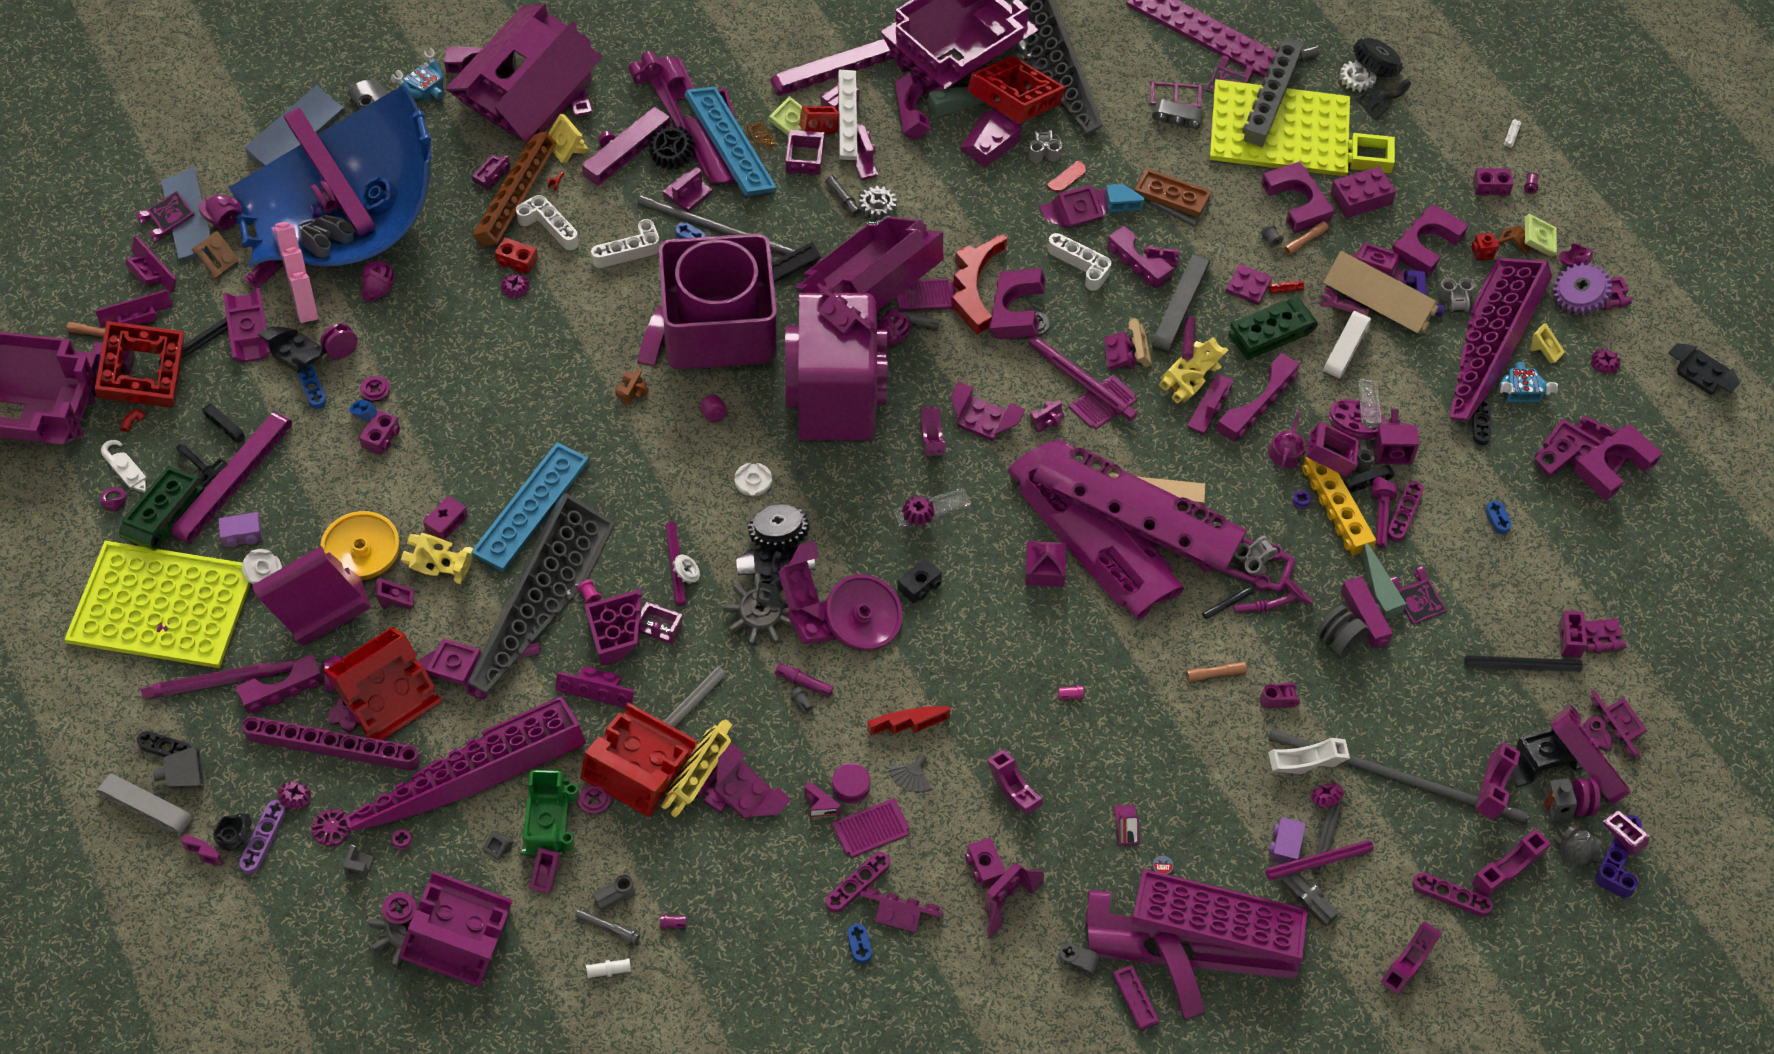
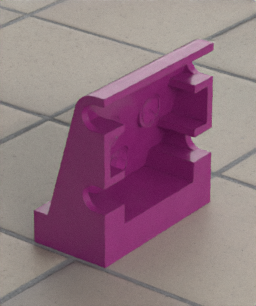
(313, 595)
(455, 928)

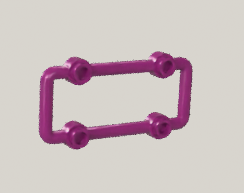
(1261, 582)

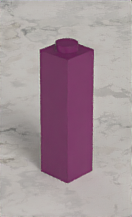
(1365, 608)

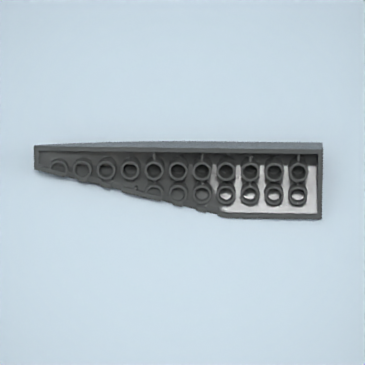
(546, 583)

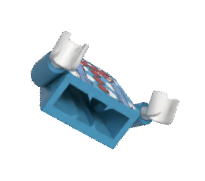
(424, 81)
(1525, 385)

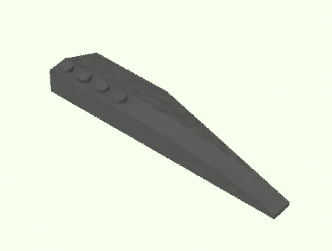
(1054, 55)

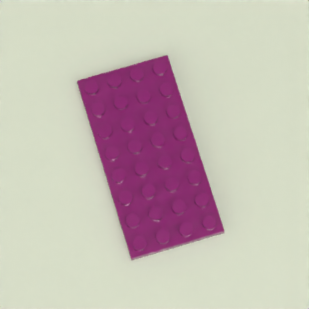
(1220, 917)

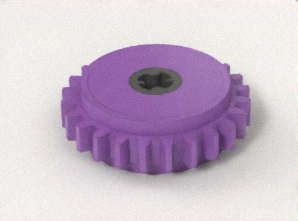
(1582, 289)

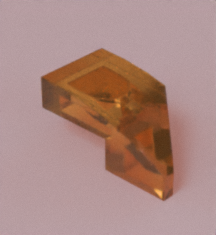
(760, 134)

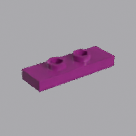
(1135, 998)

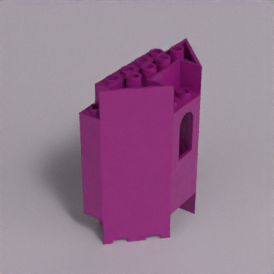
(936, 27)
(543, 85)
(878, 260)
(50, 382)

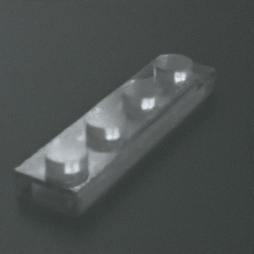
(1369, 403)
(943, 505)

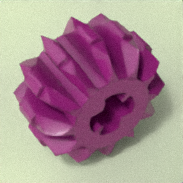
(918, 511)

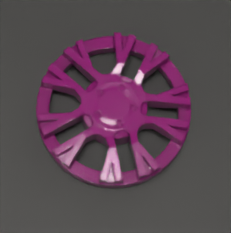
(330, 827)

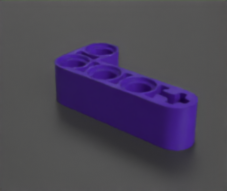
(1614, 869)

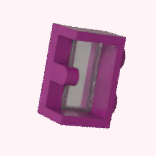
(659, 622)

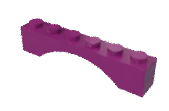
(1237, 420)

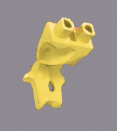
(1192, 370)
(425, 553)

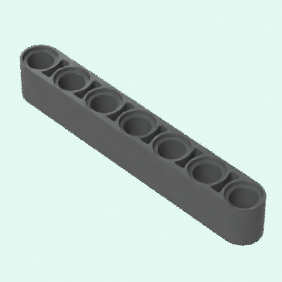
(1180, 302)

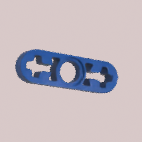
(313, 379)

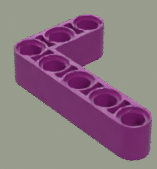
(1568, 728)

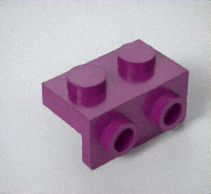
(491, 171)
(1119, 351)

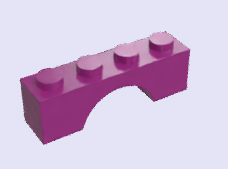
(459, 57)
(908, 92)
(1154, 271)
(257, 695)
(1492, 795)
(1521, 857)

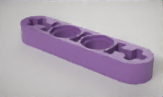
(260, 836)

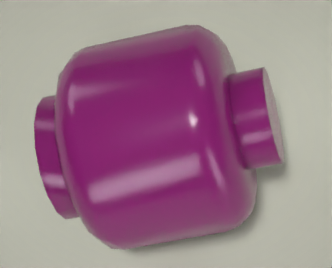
(713, 408)

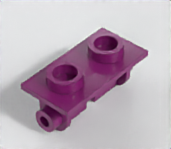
(1169, 255)
(262, 273)
(1594, 429)

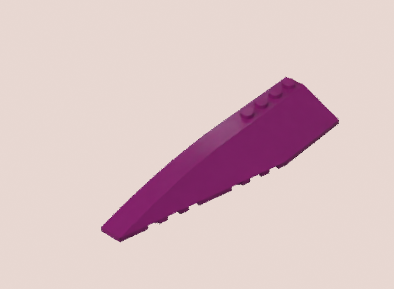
(1496, 328)
(499, 755)

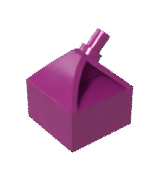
(1396, 442)
(1045, 564)

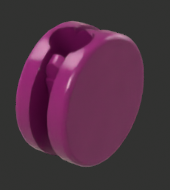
(325, 197)
(339, 341)
(851, 783)
(1587, 797)

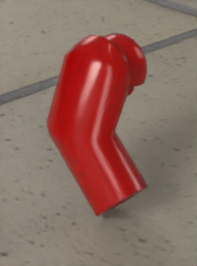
(130, 417)

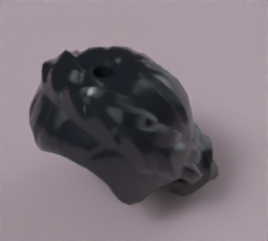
(235, 827)

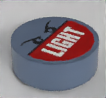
(1163, 865)

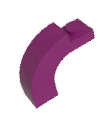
(931, 431)
(1411, 958)

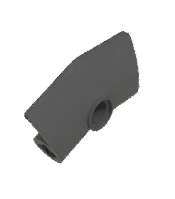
(366, 92)

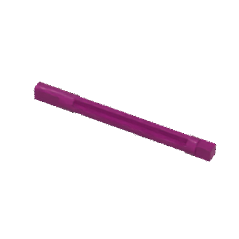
(1083, 378)
(216, 679)

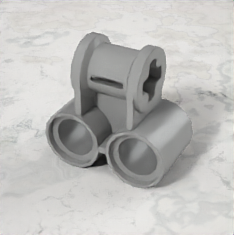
(1044, 146)
(1456, 294)
(1256, 555)

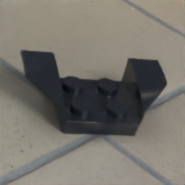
(292, 348)
(1703, 370)
(760, 561)
(1540, 752)

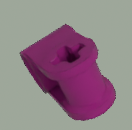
(1282, 696)

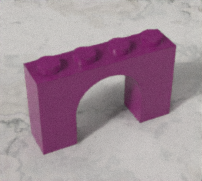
(1297, 178)
(1431, 222)
(1009, 287)
(1624, 442)

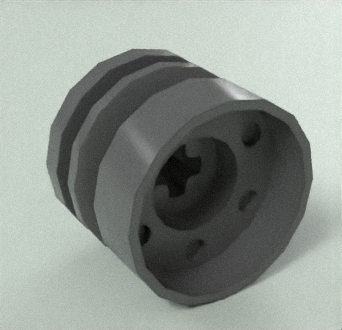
(1342, 631)

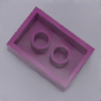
(1363, 192)

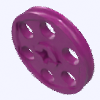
(1351, 418)

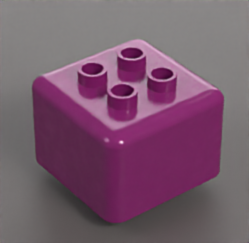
(718, 301)
(835, 375)

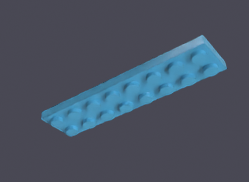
(730, 141)
(529, 507)

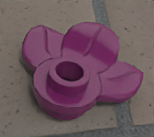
(342, 715)
(1599, 736)

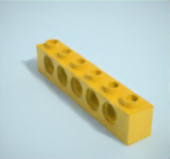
(1332, 491)

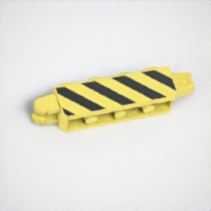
(697, 767)

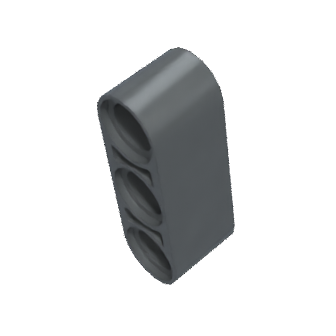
(1178, 113)

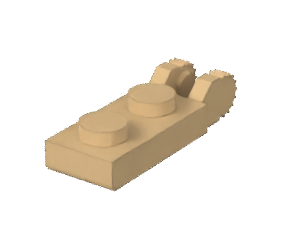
(1140, 342)

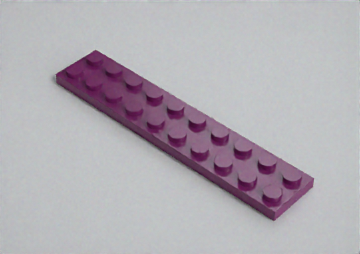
(1207, 33)

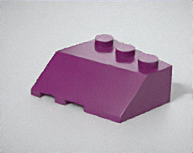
(991, 137)
(615, 625)

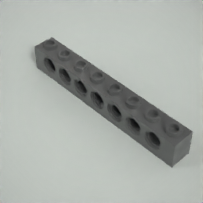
(1273, 91)

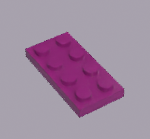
(1584, 443)

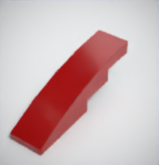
(913, 718)

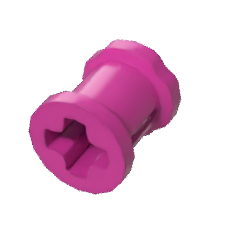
(588, 592)

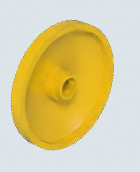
(363, 543)

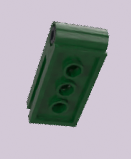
(1272, 327)
(160, 508)

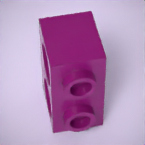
(1492, 181)
(380, 428)
(1560, 459)

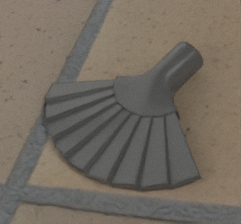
(910, 775)

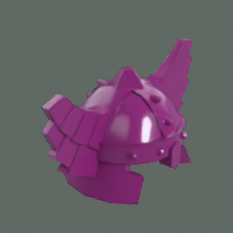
(1287, 447)

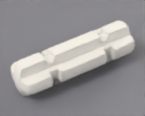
(1512, 133)

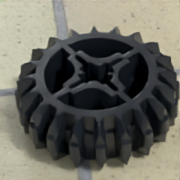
(664, 155)

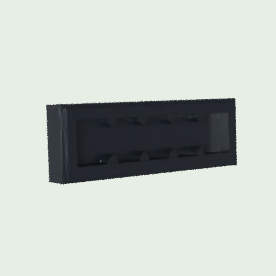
(795, 261)

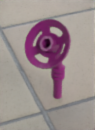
(1295, 593)

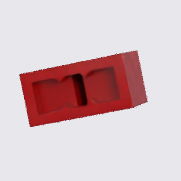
(819, 116)
(516, 256)

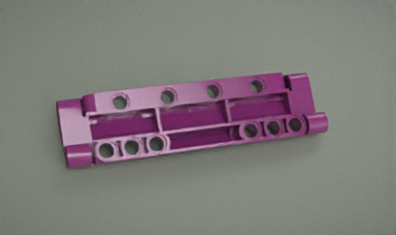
(1139, 505)
(1092, 537)

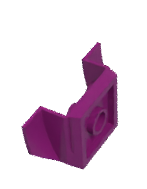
(1075, 207)
(1380, 259)
(980, 416)
(798, 582)
(453, 663)
(744, 788)
(1008, 885)

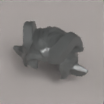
(1578, 847)

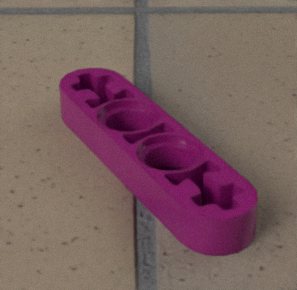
(1405, 511)
(855, 880)
(1453, 892)

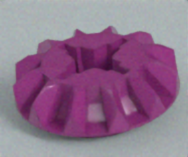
(519, 290)
(1603, 366)
(374, 382)
(593, 791)
(1322, 799)
(299, 800)
(404, 900)

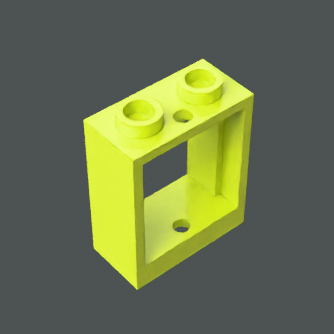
(1373, 141)

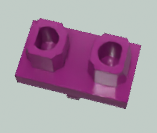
(1048, 416)

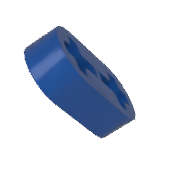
(692, 232)
(363, 410)
(1501, 516)
(864, 942)

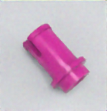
(1071, 692)

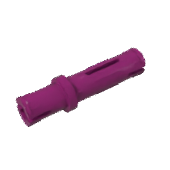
(800, 678)

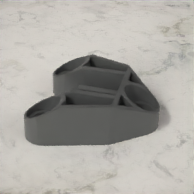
(316, 232)

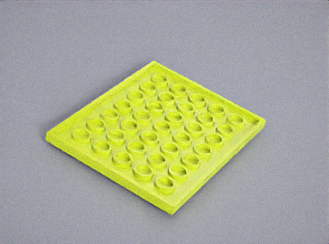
(1305, 129)
(141, 588)

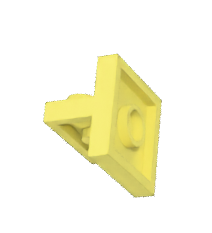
(568, 139)

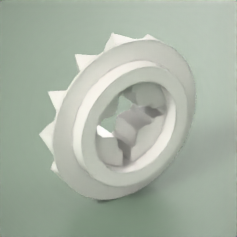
(692, 573)

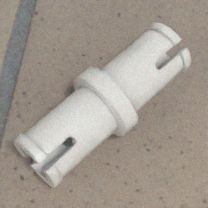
(608, 968)

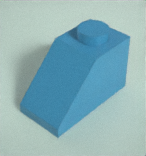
(1122, 198)

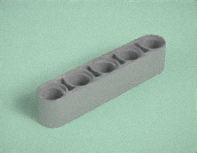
(144, 803)

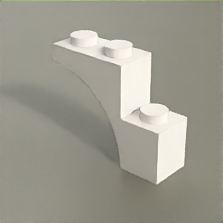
(1301, 760)

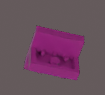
(688, 190)

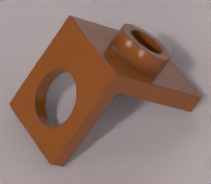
(1517, 236)

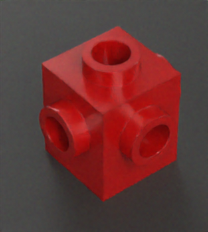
(1485, 246)

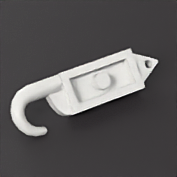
(124, 467)

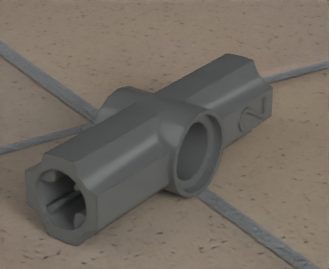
(1310, 897)

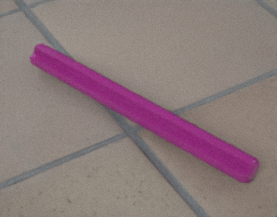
(1319, 860)

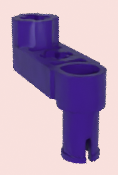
(1417, 281)

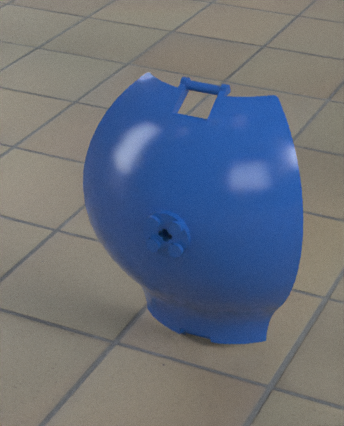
(382, 157)

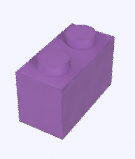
(240, 529)
(1287, 842)

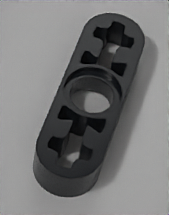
(223, 422)
(1476, 427)
(1366, 478)
(159, 740)

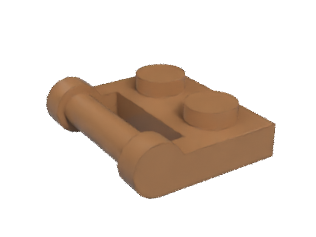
(220, 252)

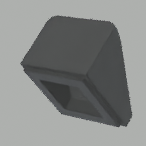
(497, 844)

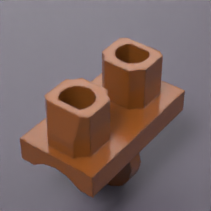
(636, 387)

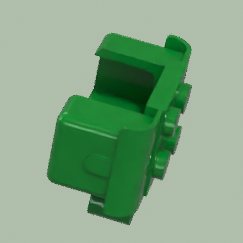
(548, 812)

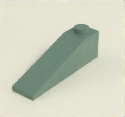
(951, 100)
(1381, 586)

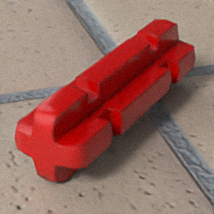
(1286, 286)

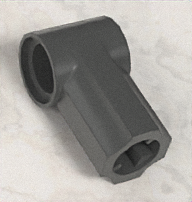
(1365, 457)
(612, 893)

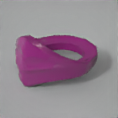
(116, 503)

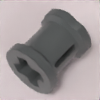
(1271, 235)

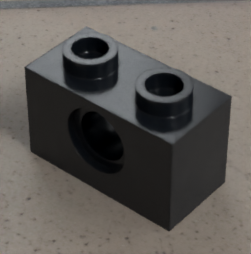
(925, 572)

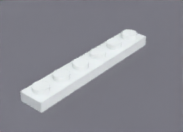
(848, 115)

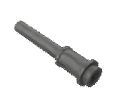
(617, 930)

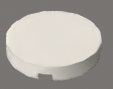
(757, 483)
(259, 565)

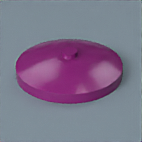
(863, 612)

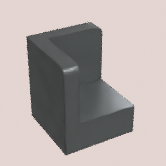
(357, 863)

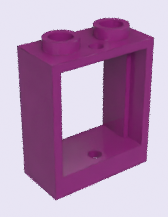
(798, 139)
(1326, 434)

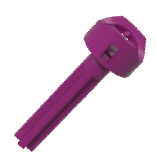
(1385, 492)

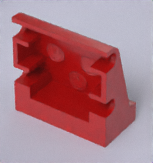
(383, 684)
(637, 759)

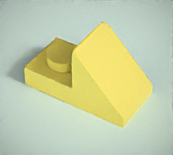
(1547, 342)

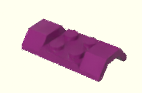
(244, 322)

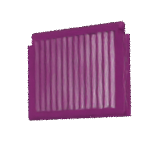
(928, 295)
(1096, 412)
(871, 828)

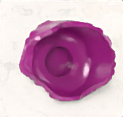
(1576, 255)

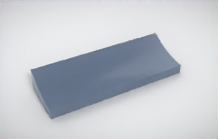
(279, 138)
(195, 228)

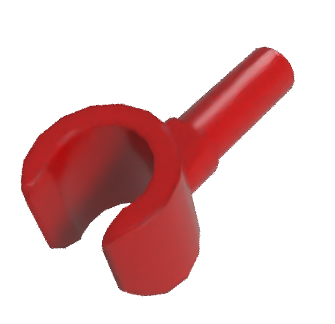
(555, 181)

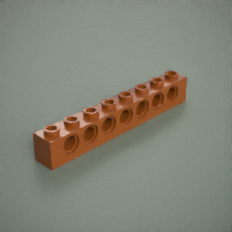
(514, 189)

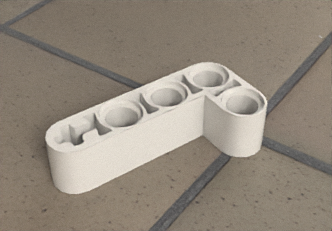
(541, 210)
(628, 248)
(1082, 257)
(1347, 344)

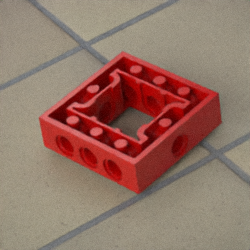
(994, 88)
(142, 339)

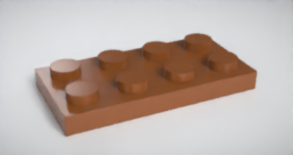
(1172, 192)

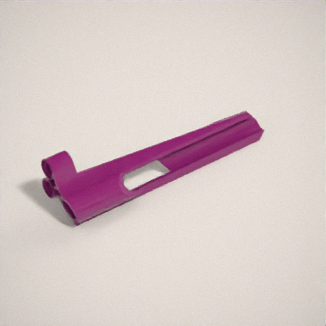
(670, 83)
(1117, 938)

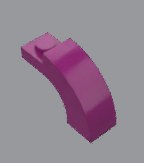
(1012, 784)

